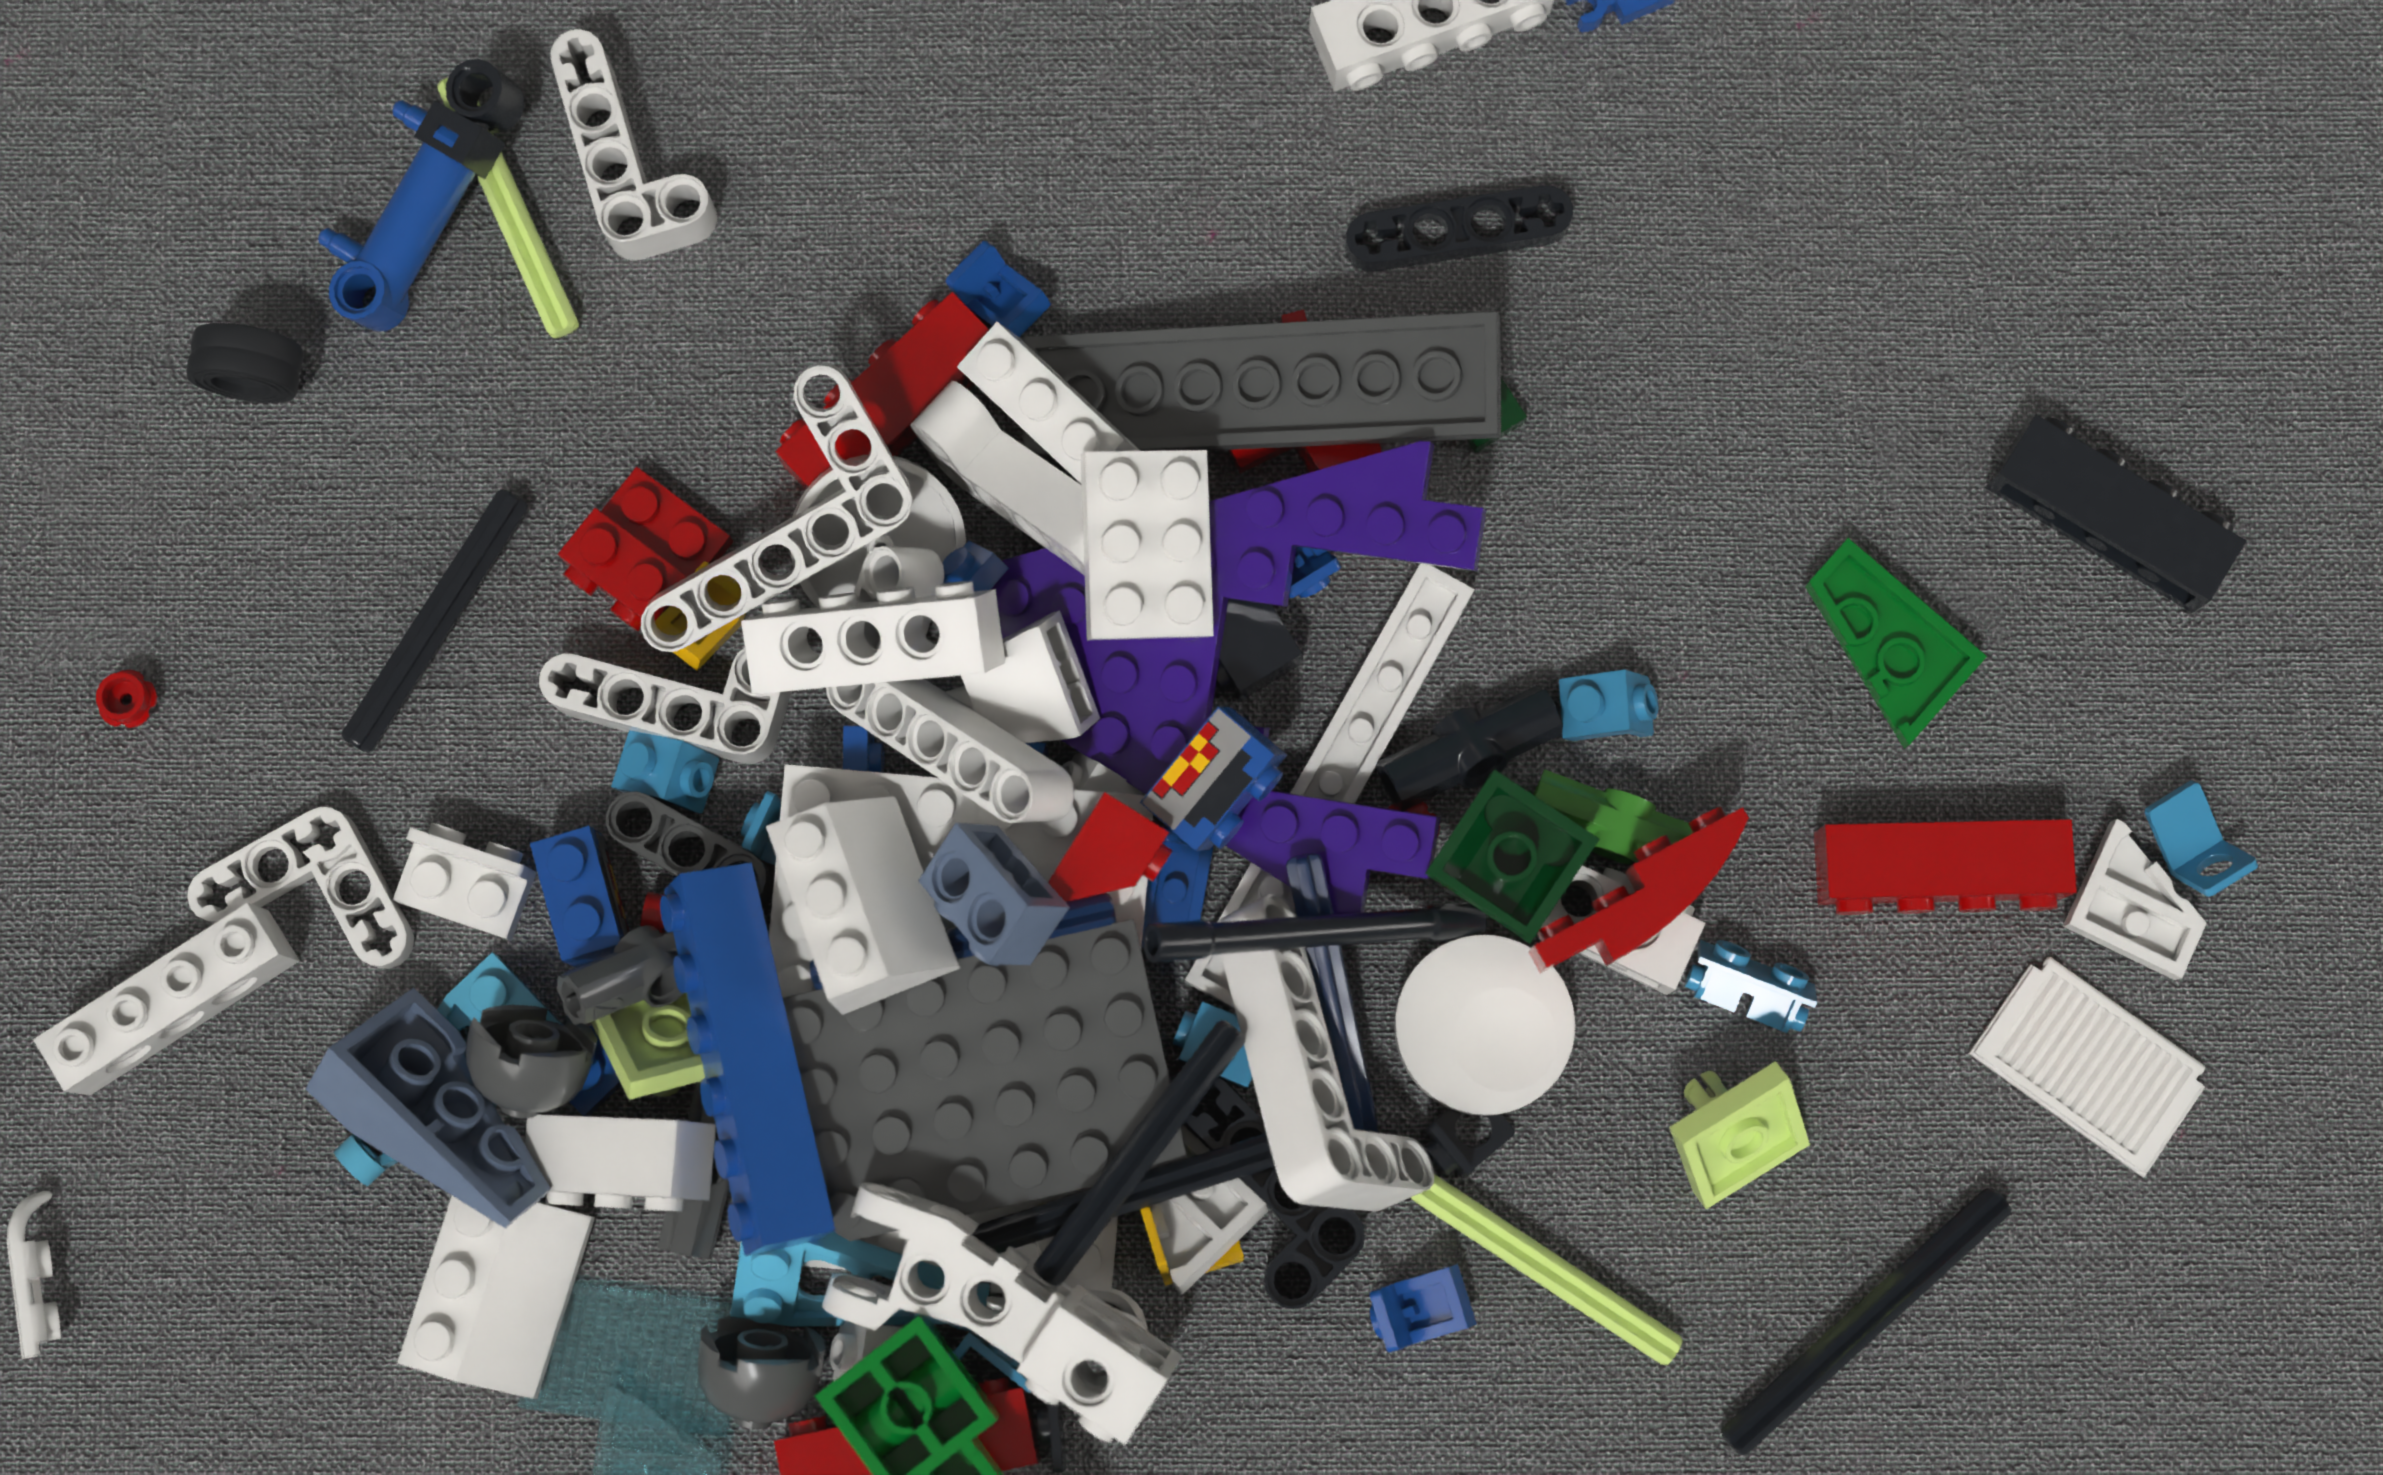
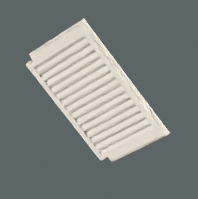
(2091, 1064)

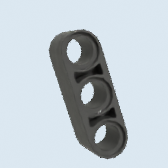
(668, 833)

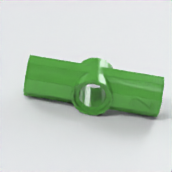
(1612, 815)

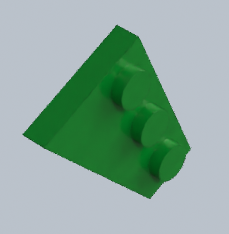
(1893, 639)

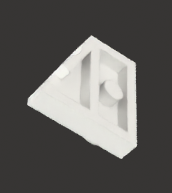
(2134, 907)
(1204, 1223)

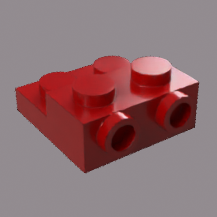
(640, 546)

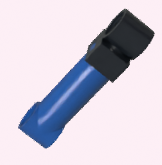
(451, 154)

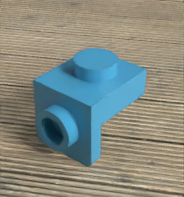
(1607, 705)
(666, 770)

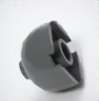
(528, 1061)
(771, 1372)

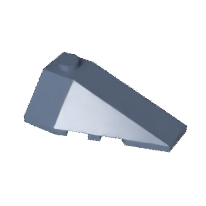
(412, 1097)

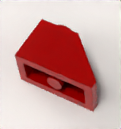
(1110, 852)

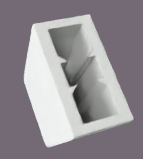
(1038, 689)

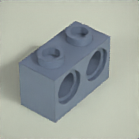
(992, 895)

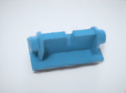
(1775, 990)

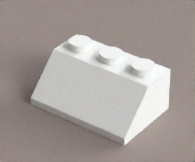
(861, 900)
(496, 1297)

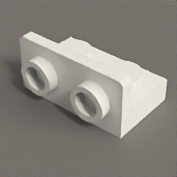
(463, 882)

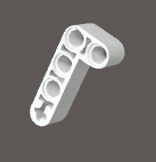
(615, 144)
(1003, 472)
(664, 699)

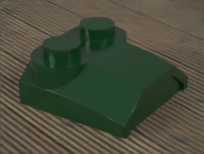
(1512, 856)

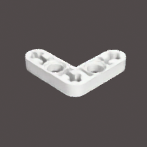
(327, 867)

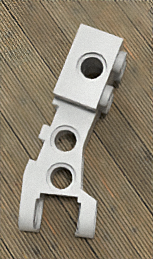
(1038, 1327)

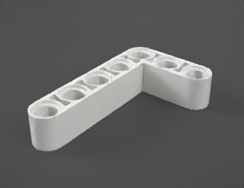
(797, 532)
(940, 730)
(1300, 1087)

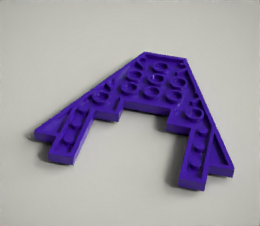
(1163, 689)

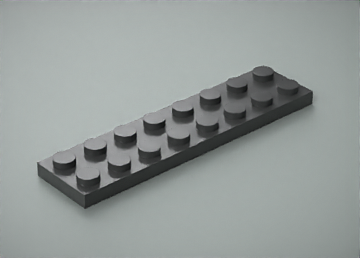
(1289, 382)

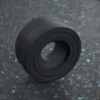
(244, 363)

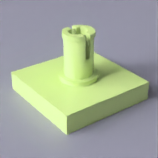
(650, 1048)
(1737, 1131)

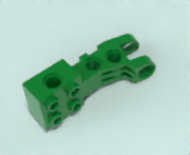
(913, 1408)

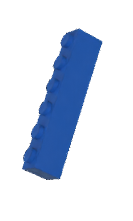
(746, 1059)

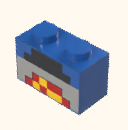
(1215, 780)
(580, 894)

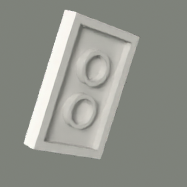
(1146, 544)

